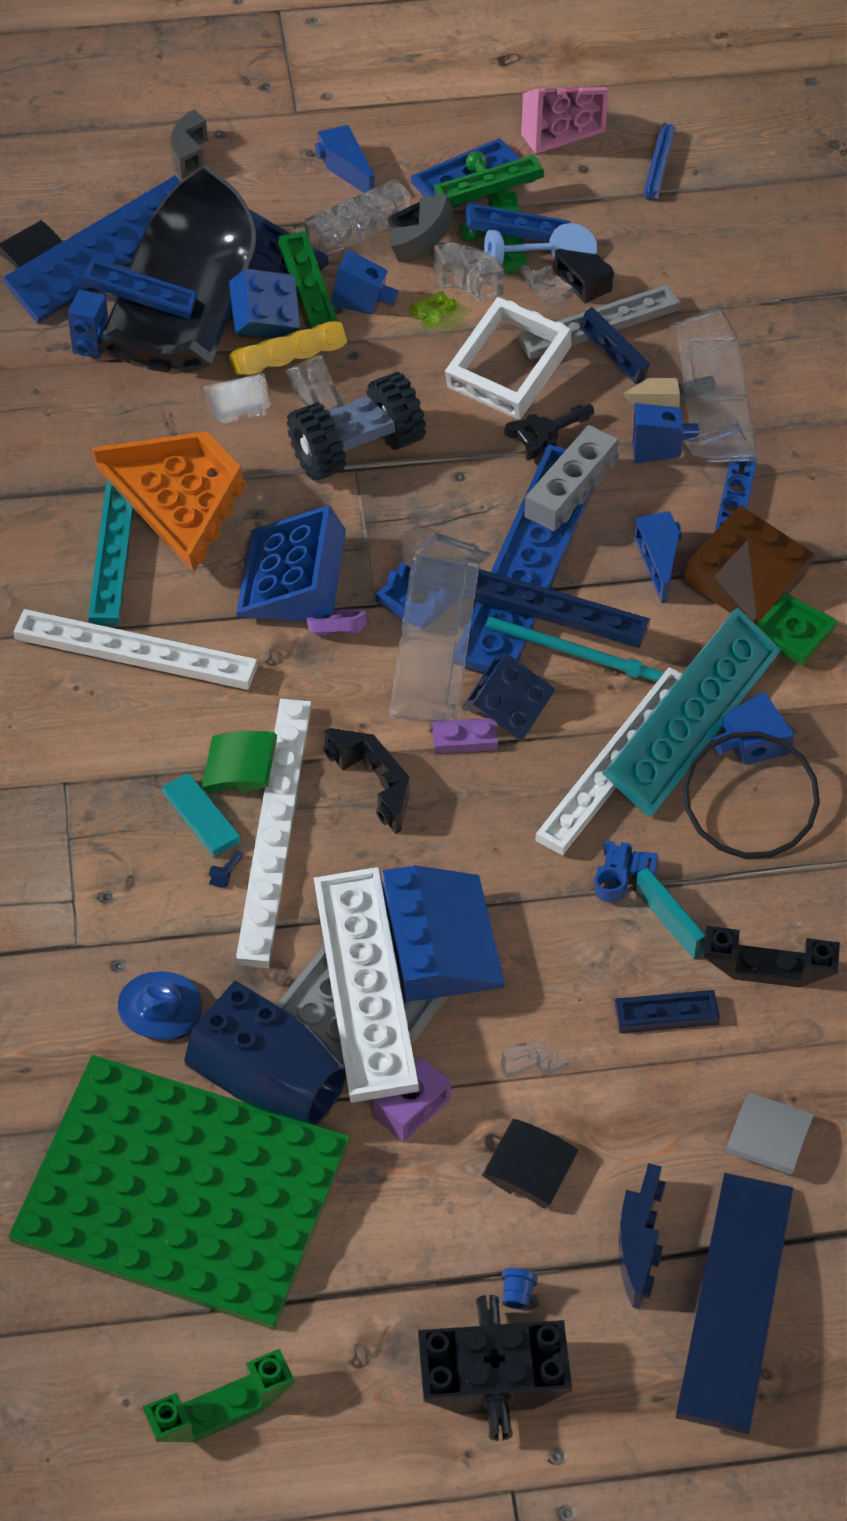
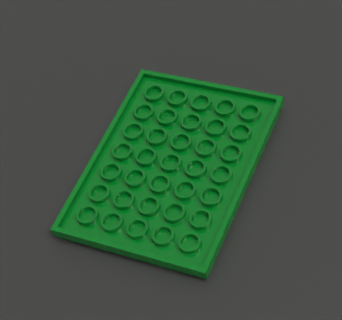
(181, 1191)

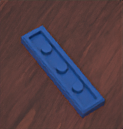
(511, 222)
(139, 288)

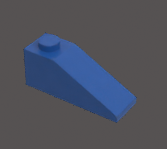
(344, 157)
(658, 543)

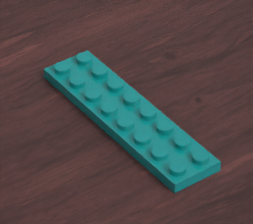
(691, 712)

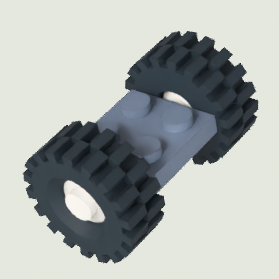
(324, 434)

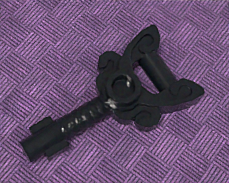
(544, 429)

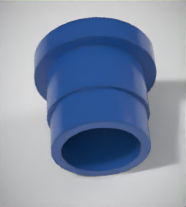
(518, 1287)

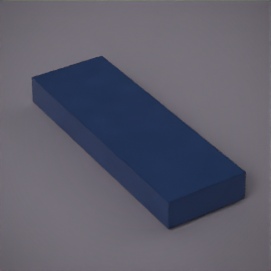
(614, 345)
(666, 1011)

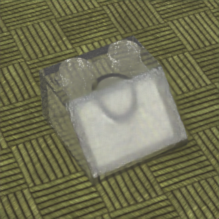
(237, 397)

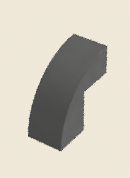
(186, 141)
(434, 221)

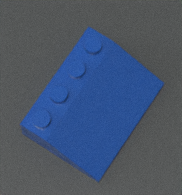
(293, 567)
(440, 932)

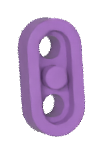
(346, 620)

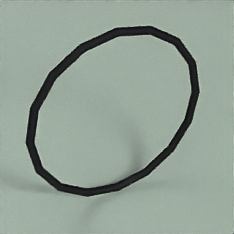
(711, 840)

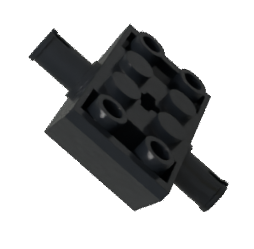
(528, 1361)

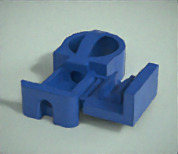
(617, 866)

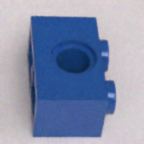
(87, 322)

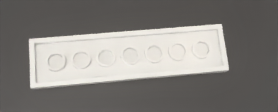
(365, 985)

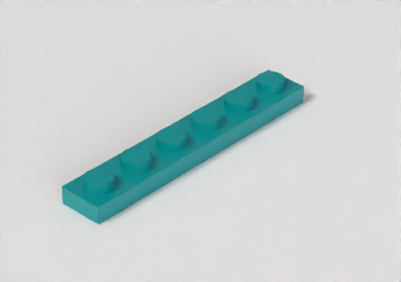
(111, 559)

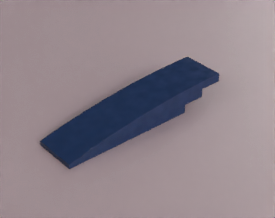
(735, 1304)

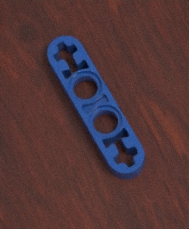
(734, 498)

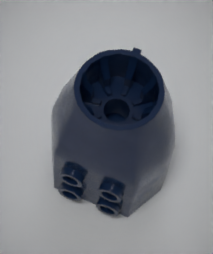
(265, 1057)

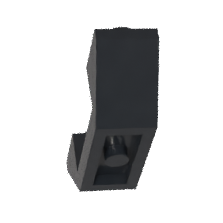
(351, 747)
(770, 965)

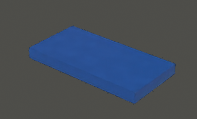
(496, 152)

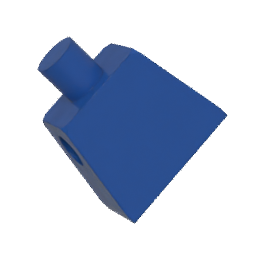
(362, 285)
(659, 432)
(755, 715)

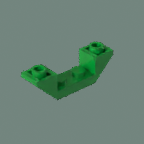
(222, 1407)

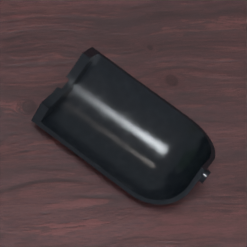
(195, 242)

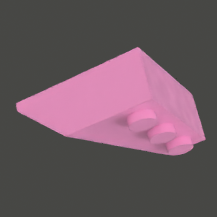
(562, 115)

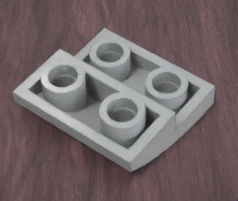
(769, 1133)

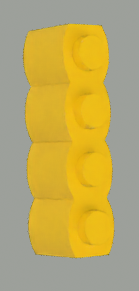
(283, 350)

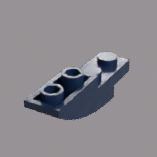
(638, 1238)

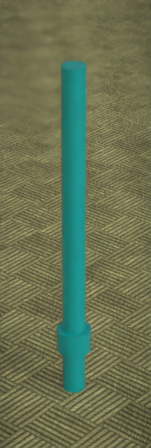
(632, 668)

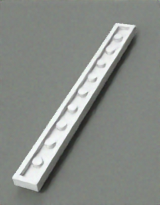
(273, 836)

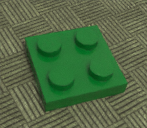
(796, 628)

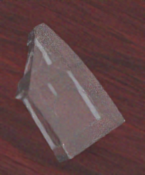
(546, 286)

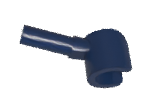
(221, 875)

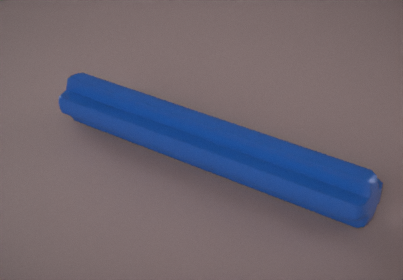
(659, 161)

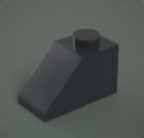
(584, 272)

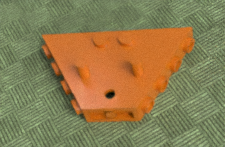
(172, 488)

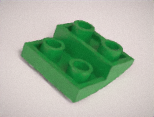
(239, 761)

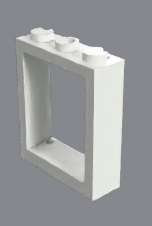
(492, 394)

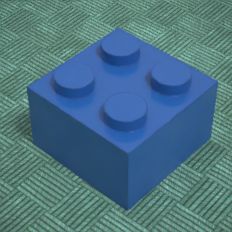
(264, 304)

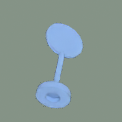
(566, 236)

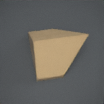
(655, 392)

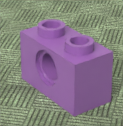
(406, 1116)

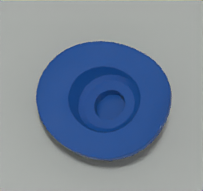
(160, 1005)

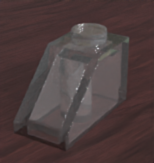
(314, 383)

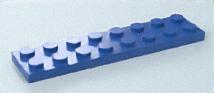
(57, 275)

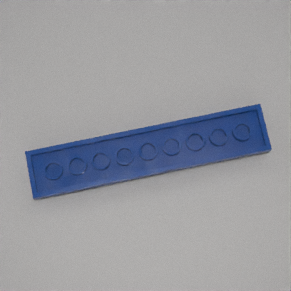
(529, 555)

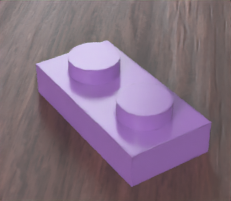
(464, 735)

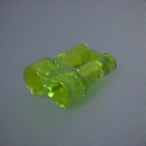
(430, 315)

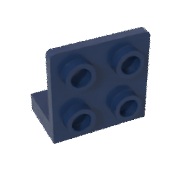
(510, 695)

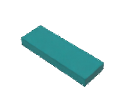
(201, 815)
(670, 913)

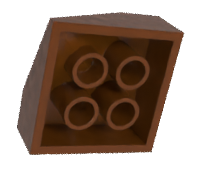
(747, 565)

